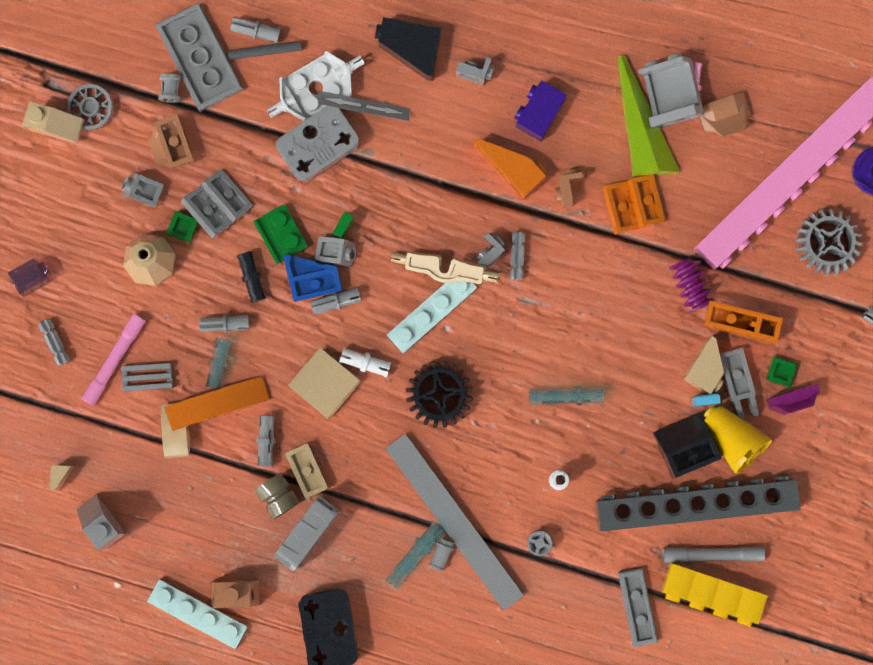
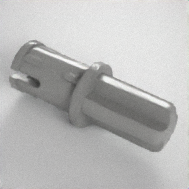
(255, 29)
(335, 301)
(224, 323)

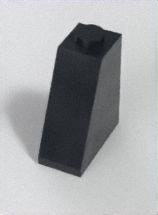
(410, 44)

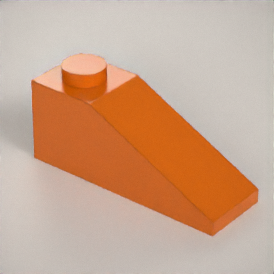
(515, 168)
(743, 322)

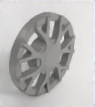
(90, 106)

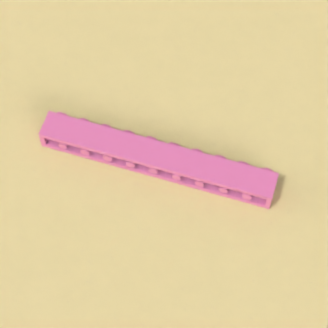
(788, 178)

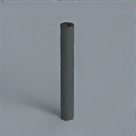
(264, 50)

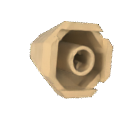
(157, 265)

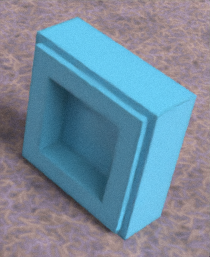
(705, 400)

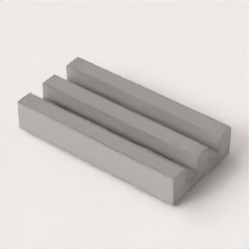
(125, 378)

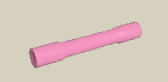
(98, 384)

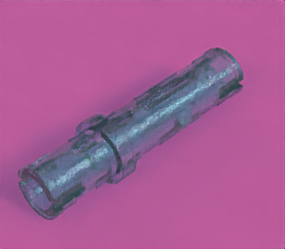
(566, 396)
(415, 555)

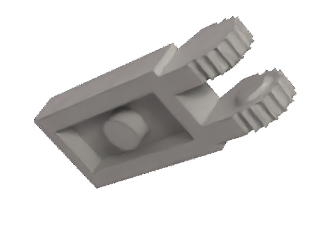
(739, 381)

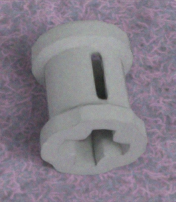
(169, 88)

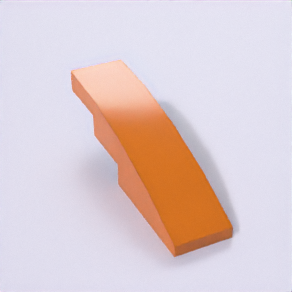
(217, 403)

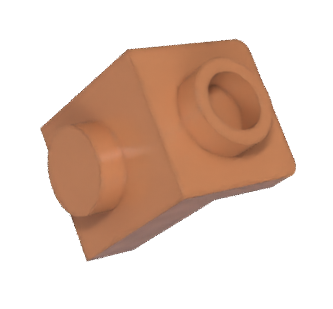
(563, 192)

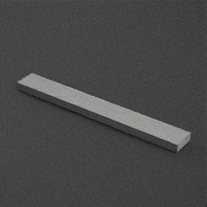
(454, 522)

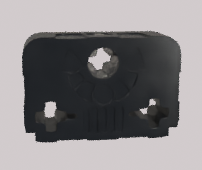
(333, 607)

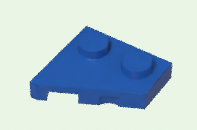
(310, 278)

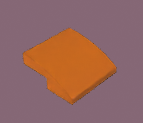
(633, 204)

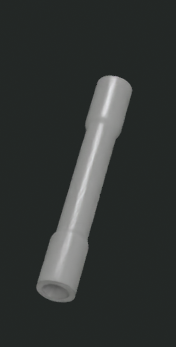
(743, 554)

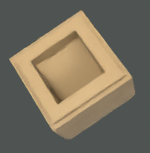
(58, 476)

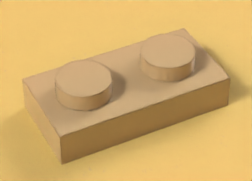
(306, 471)

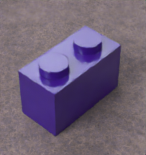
(540, 111)

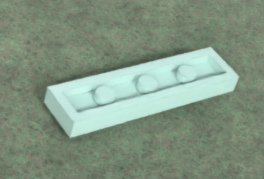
(430, 313)
(197, 614)

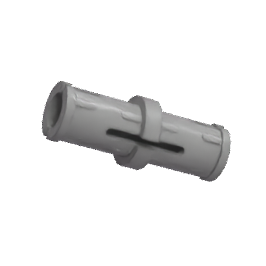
(266, 441)

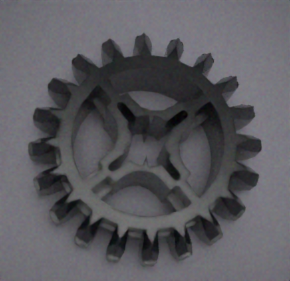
(435, 373)

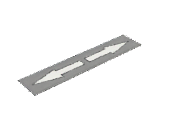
(363, 106)

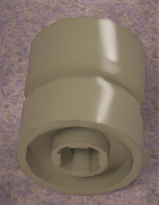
(277, 496)

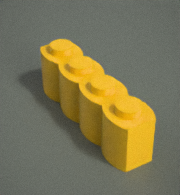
(713, 593)

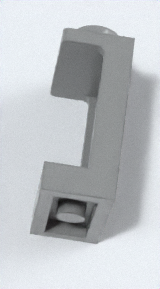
(672, 91)

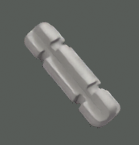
(517, 255)
(54, 342)

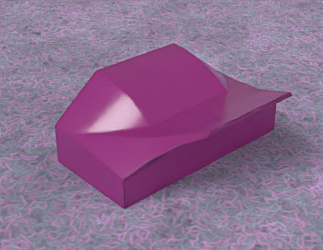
(794, 400)

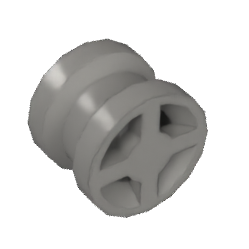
(542, 545)

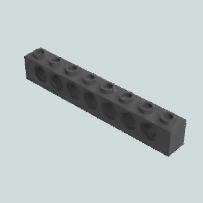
(786, 501)

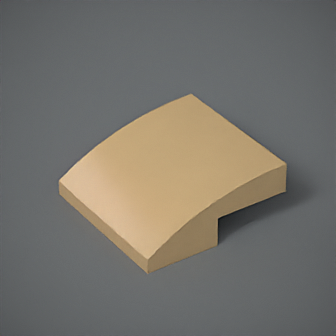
(324, 383)

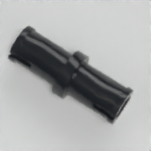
(251, 277)

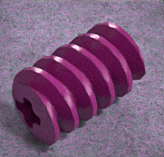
(692, 284)

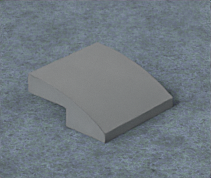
(216, 203)

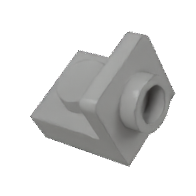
(471, 71)
(142, 189)
(335, 251)
(488, 257)

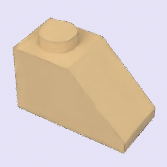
(52, 122)
(706, 369)

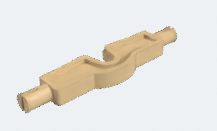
(458, 270)

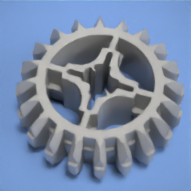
(836, 249)

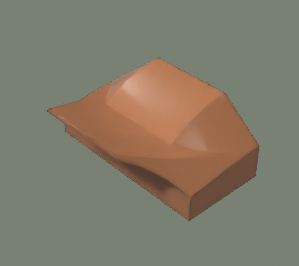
(726, 115)
(170, 143)

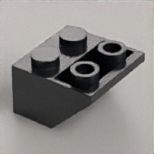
(686, 446)

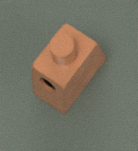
(235, 593)

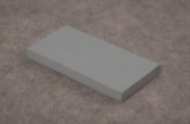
(199, 57)

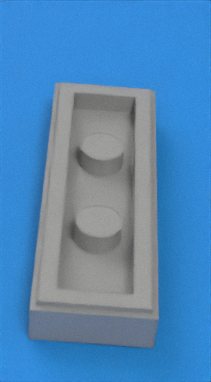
(637, 607)

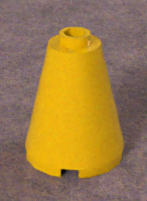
(735, 438)

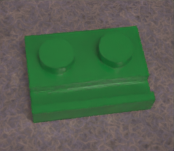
(280, 233)

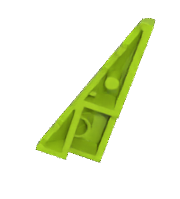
(646, 145)

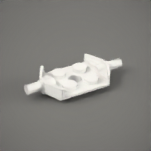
(326, 70)

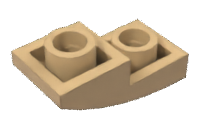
(175, 442)

